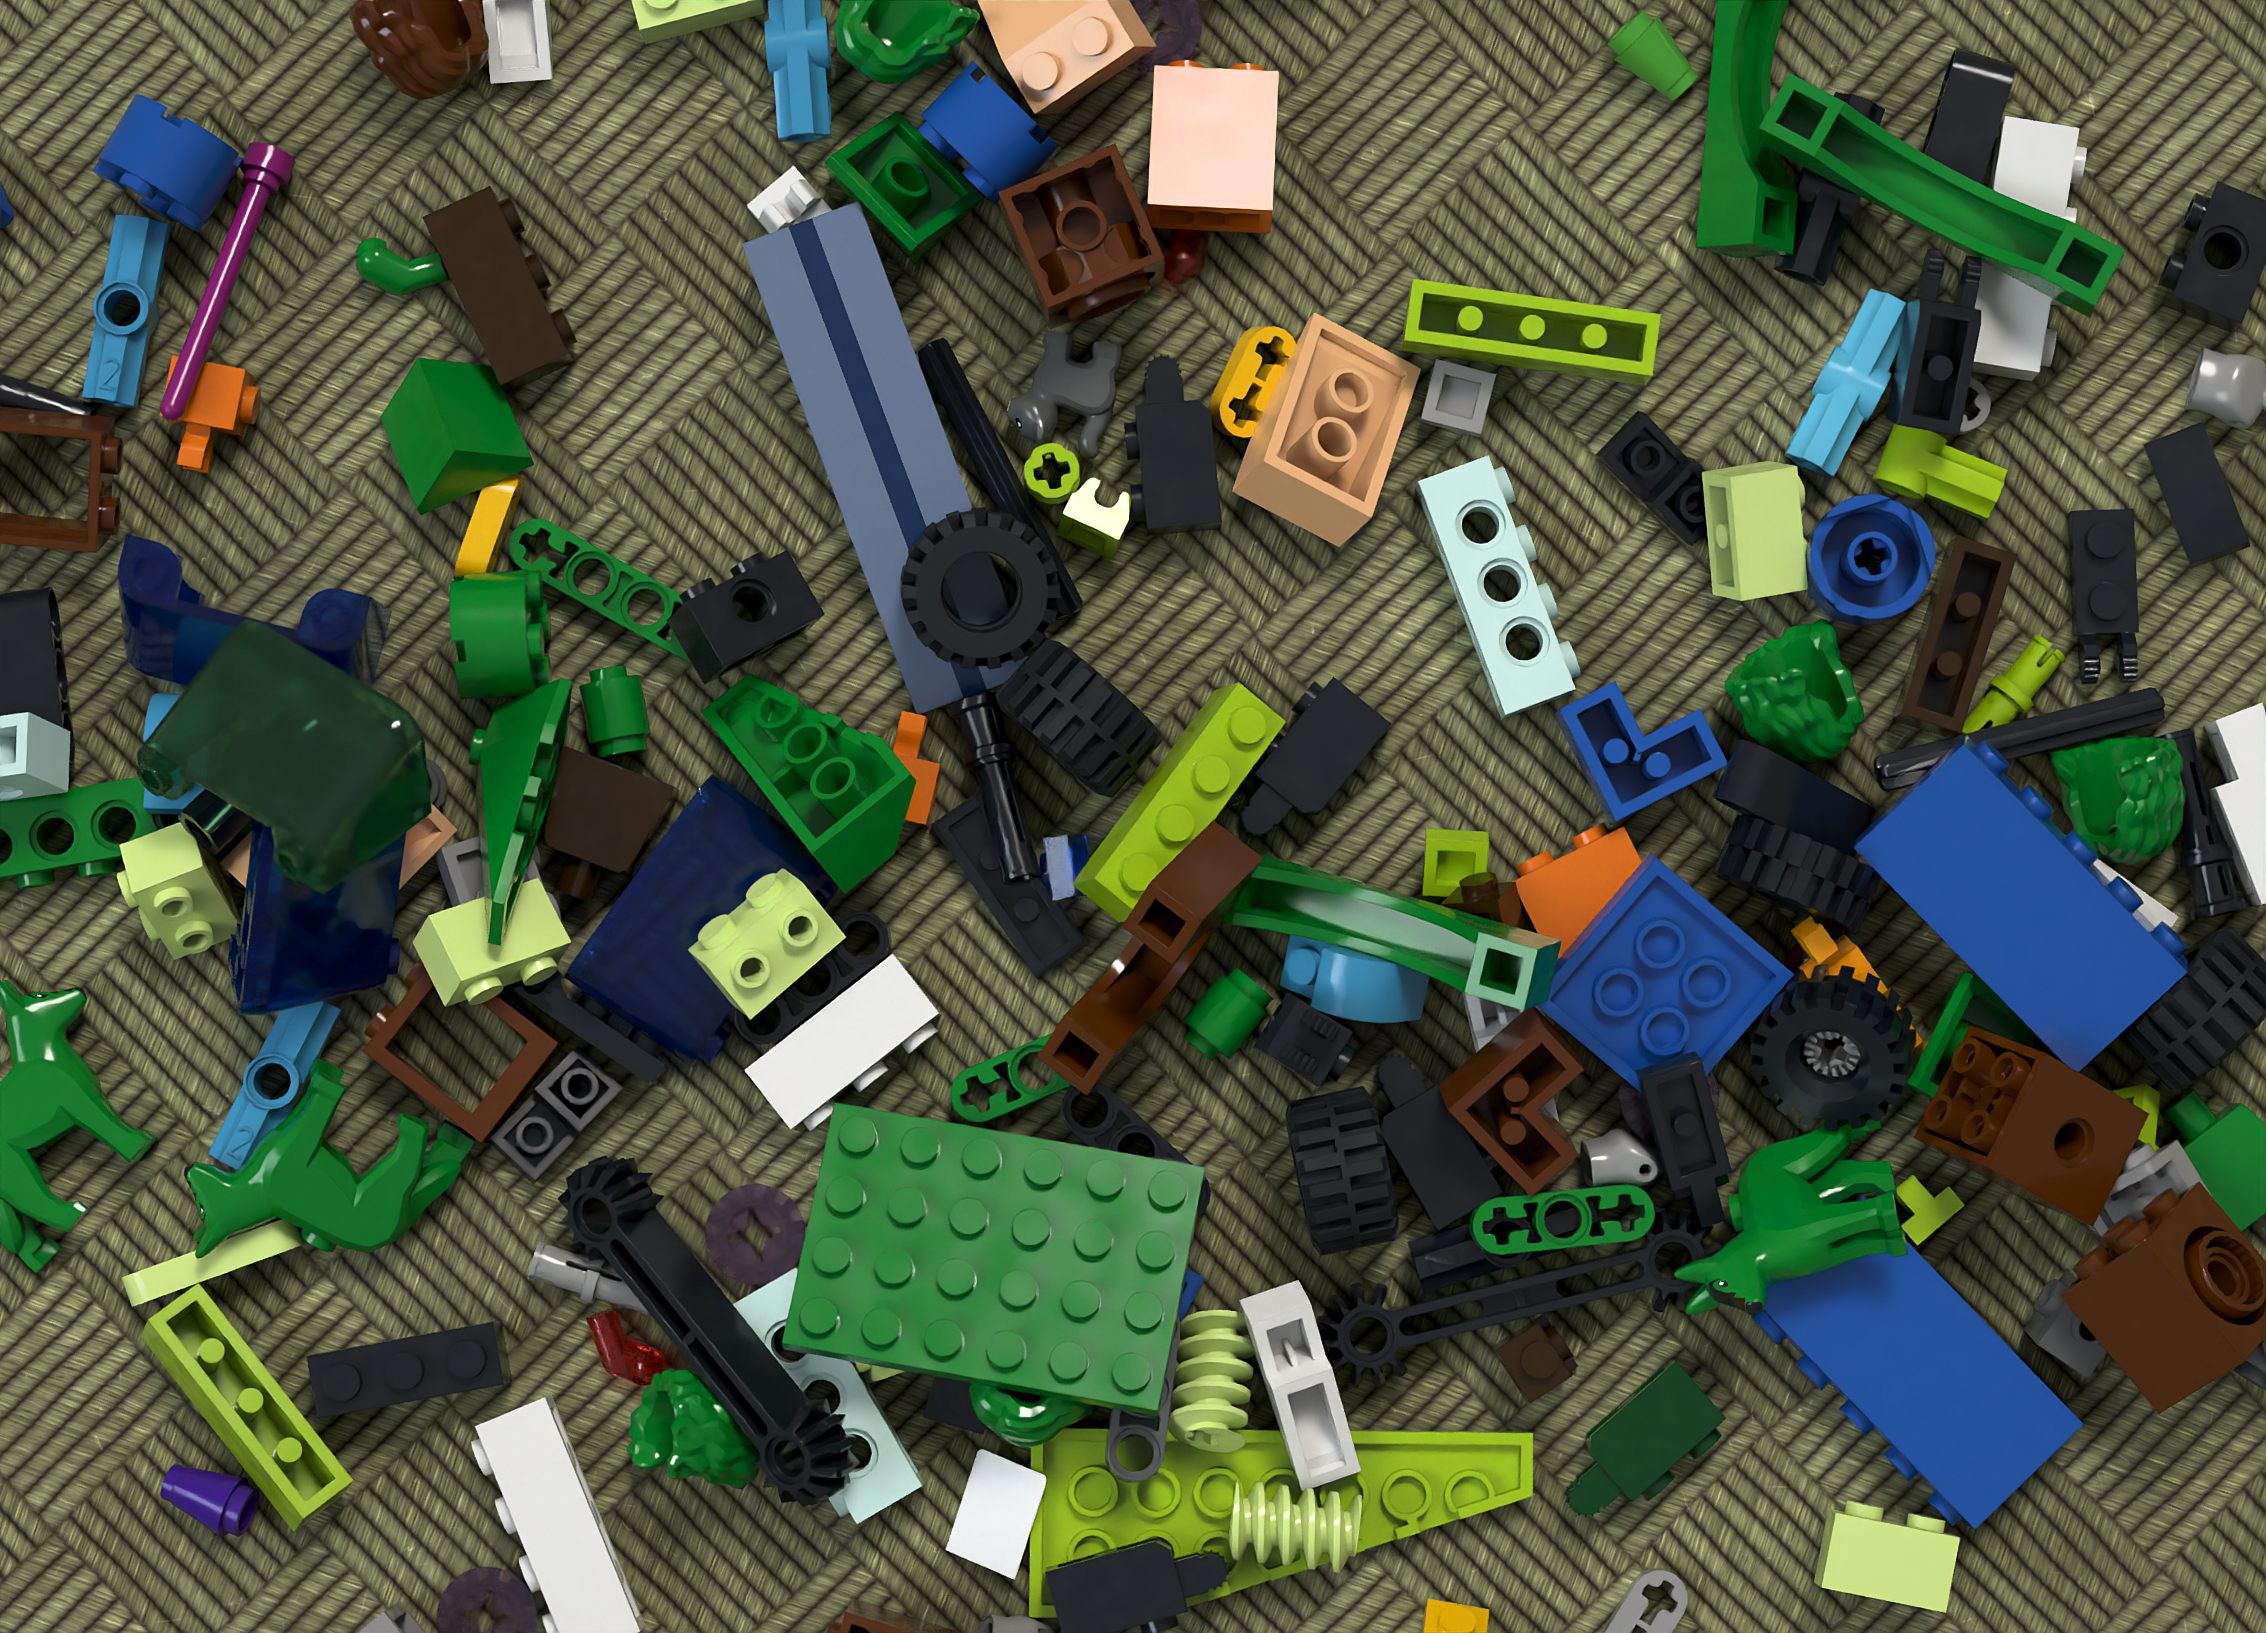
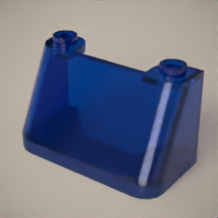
(173, 634)
(698, 871)
(308, 944)

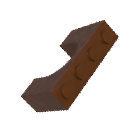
(1169, 932)

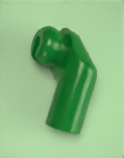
(394, 273)

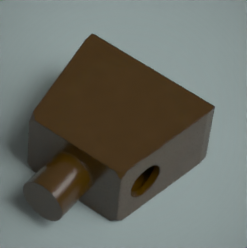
(602, 819)

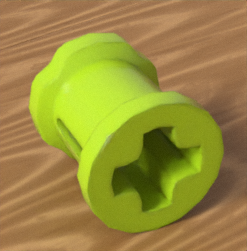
(1040, 488)

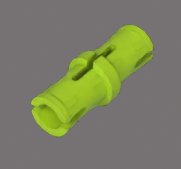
(2014, 690)

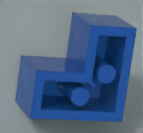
(1634, 769)

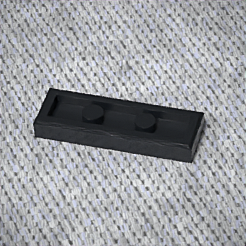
(1024, 910)

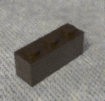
(501, 288)
(1954, 637)

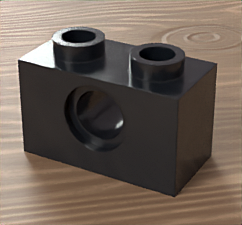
(2197, 287)
(722, 641)

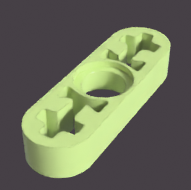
(228, 1256)

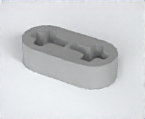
(1634, 1604)

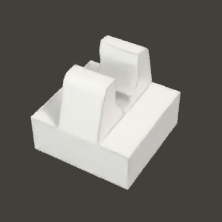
(787, 202)

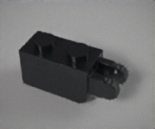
(1936, 350)
(1175, 456)
(1313, 757)
(1306, 1041)
(1433, 1146)
(1131, 1587)

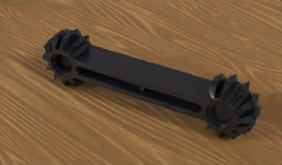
(1512, 1298)
(797, 1438)

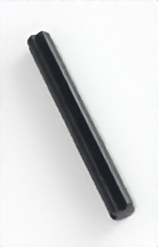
(990, 456)
(2030, 735)

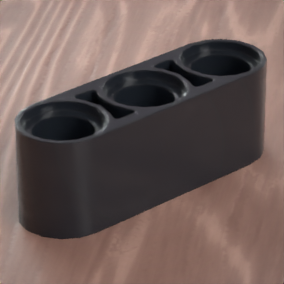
(1969, 112)
(34, 659)
(1787, 795)
(844, 972)
(1117, 1124)

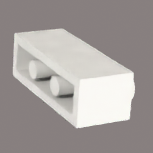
(845, 1044)

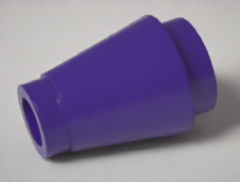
(212, 1498)

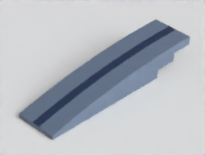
(875, 431)

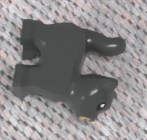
(1063, 383)

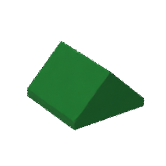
(903, 185)
(452, 431)
(1965, 1004)

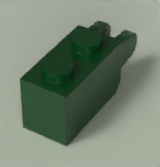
(1644, 1439)

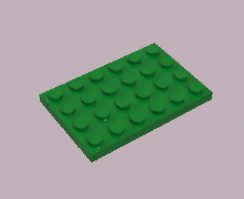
(995, 1259)

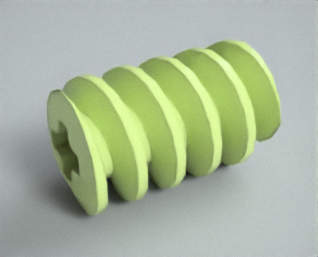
(1208, 1381)
(1294, 1526)

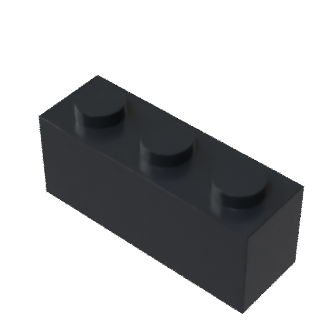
(409, 1369)

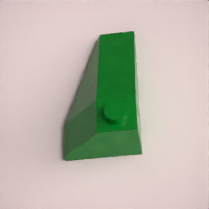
(826, 779)
(514, 790)

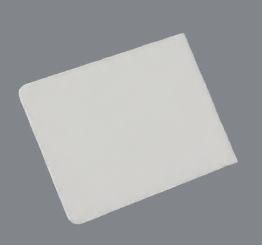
(996, 1513)

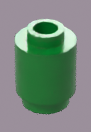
(615, 712)
(1226, 1015)

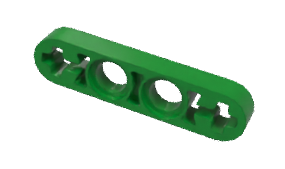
(615, 599)

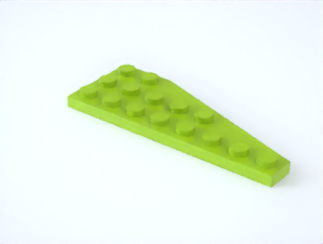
(1404, 1481)

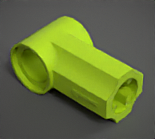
(1923, 466)

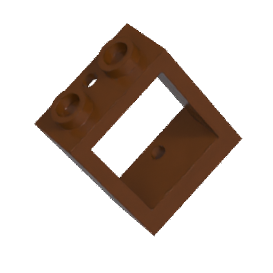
(105, 461)
(508, 1089)

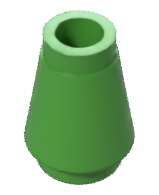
(1652, 55)

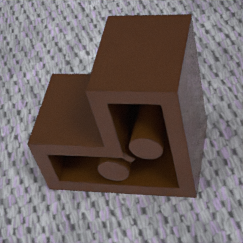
(1504, 1093)

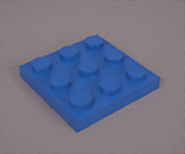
(1661, 976)

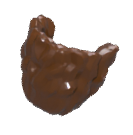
(423, 43)

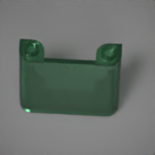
(296, 750)

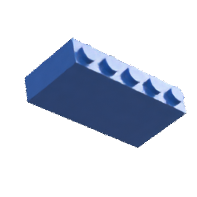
(2023, 902)
(1922, 1377)

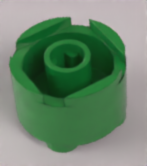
(500, 633)

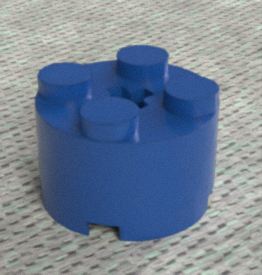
(987, 132)
(168, 163)
(1883, 528)

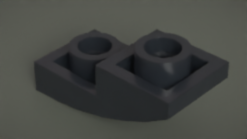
(1658, 475)
(2197, 495)
(555, 1114)

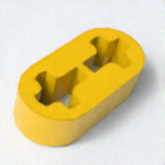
(1241, 374)
(489, 526)

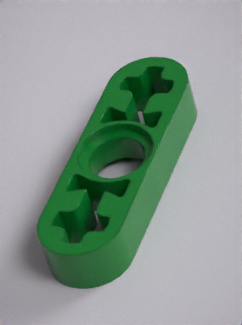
(998, 1101)
(1609, 1230)

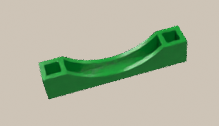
(1883, 169)
(1744, 190)
(1445, 943)

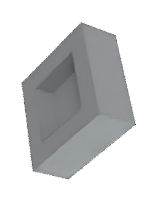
(1457, 398)

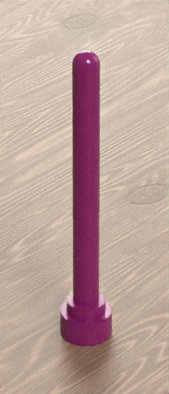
(264, 172)

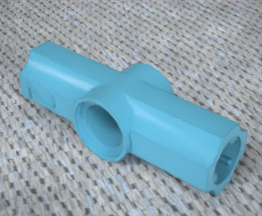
(1849, 385)

